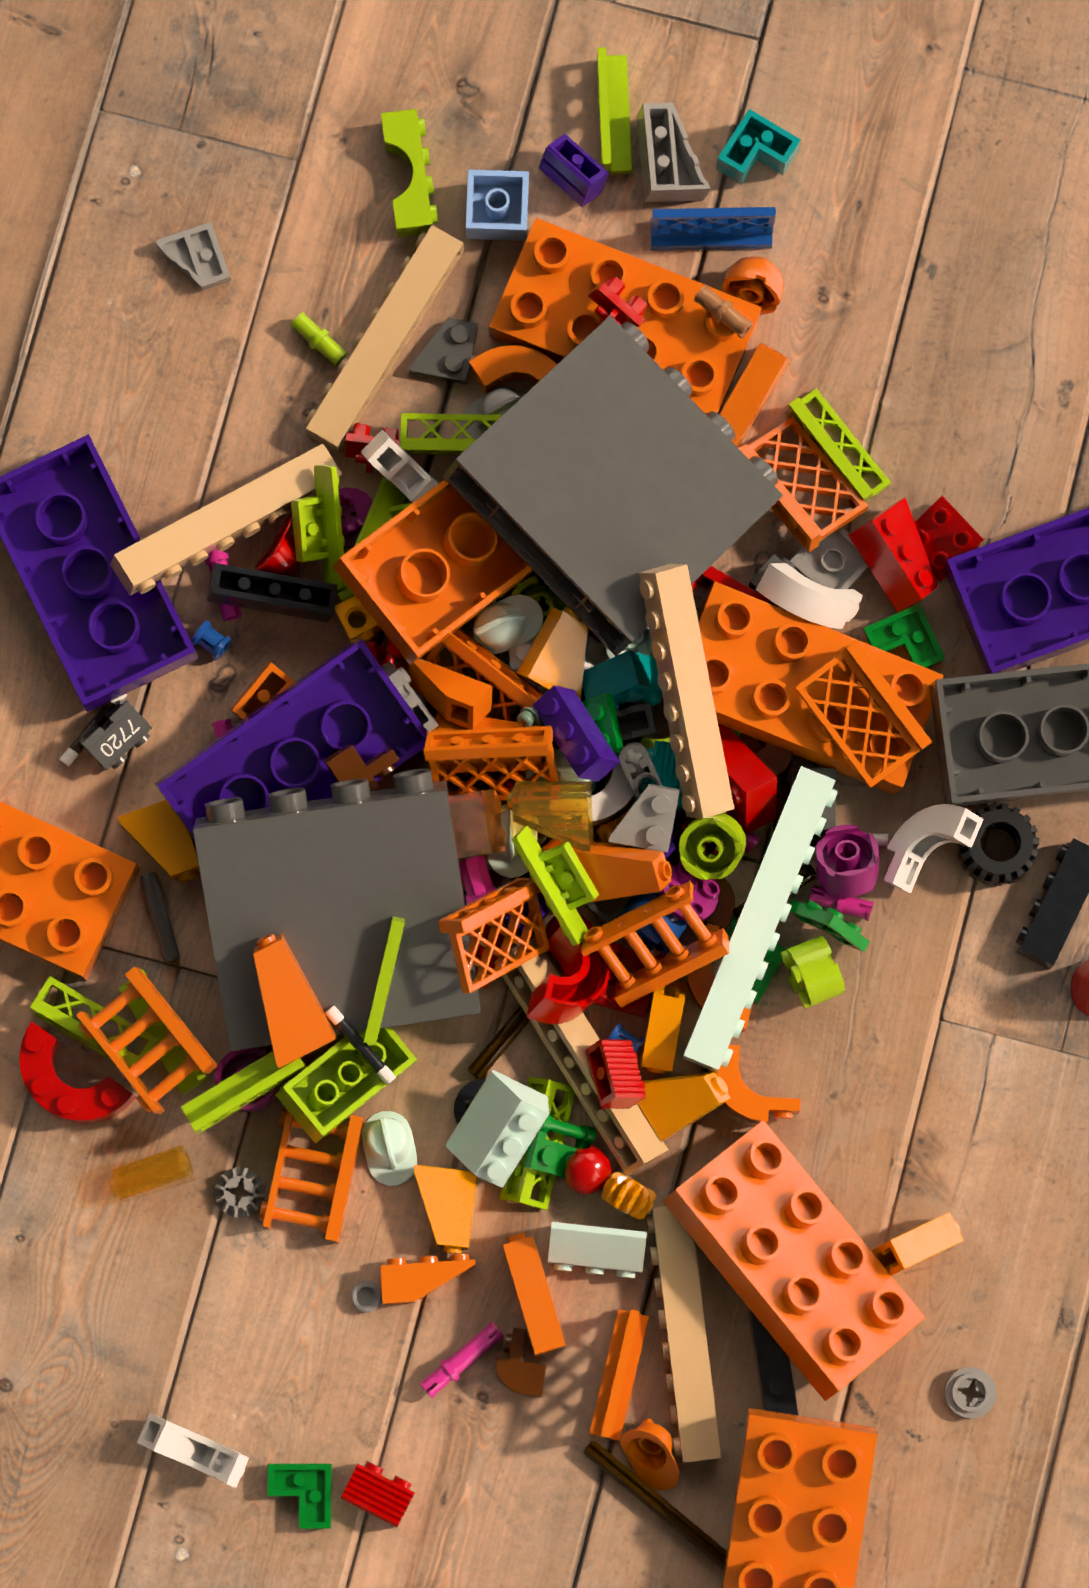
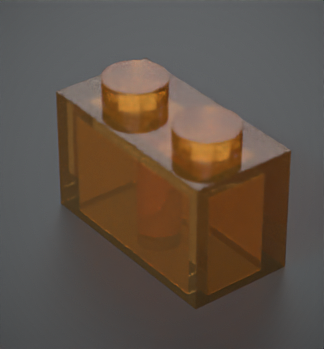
(477, 823)

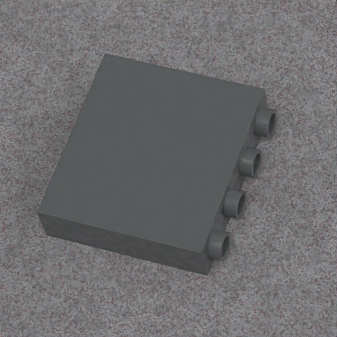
(612, 478)
(330, 884)

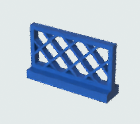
(712, 228)

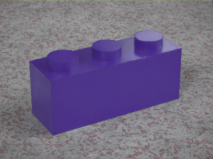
(576, 733)

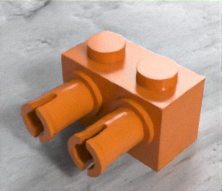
(263, 688)

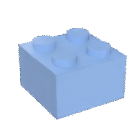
(497, 205)

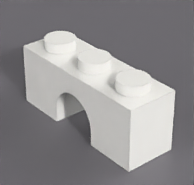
(398, 467)

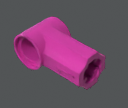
(475, 878)

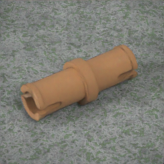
(723, 311)

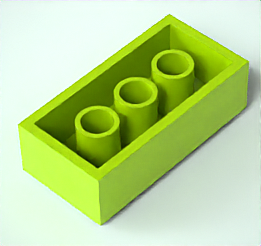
(341, 1083)

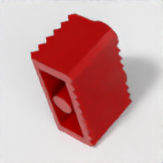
(616, 1073)
(378, 1494)

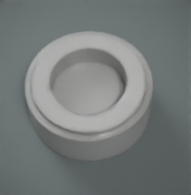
(366, 1296)

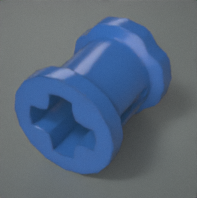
(211, 640)
(621, 1034)

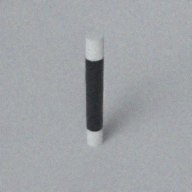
(359, 1044)

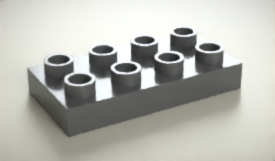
(1012, 734)

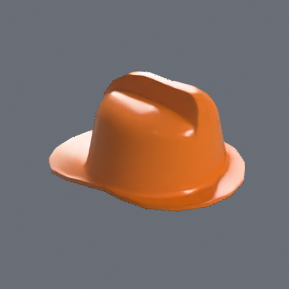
(651, 1455)

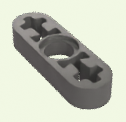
(644, 761)

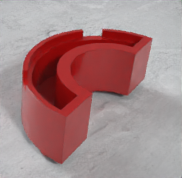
(584, 979)
(71, 1104)

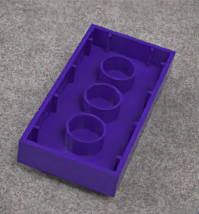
(62, 533)
(1026, 593)
(291, 735)

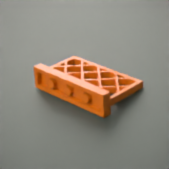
(787, 508)
(489, 668)
(885, 699)
(490, 746)
(491, 911)
(619, 1374)

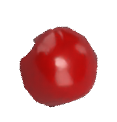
(587, 1170)

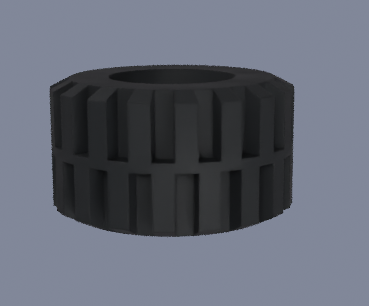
(1025, 841)

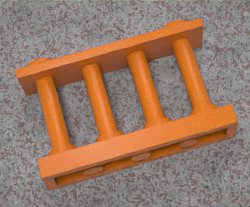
(668, 969)
(177, 1035)
(335, 1193)

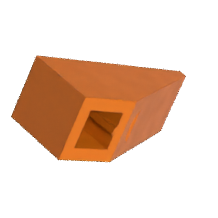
(451, 693)
(414, 1281)

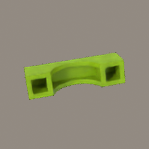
(403, 137)

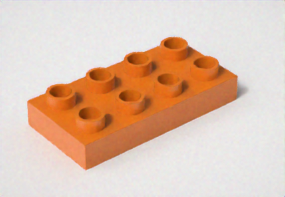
(551, 310)
(430, 570)
(763, 652)
(58, 892)
(794, 1260)
(799, 1502)

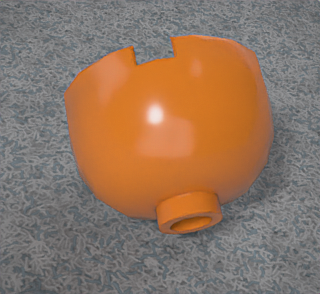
(755, 282)

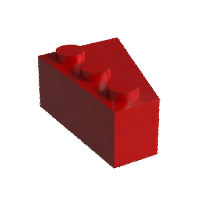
(896, 555)
(751, 783)

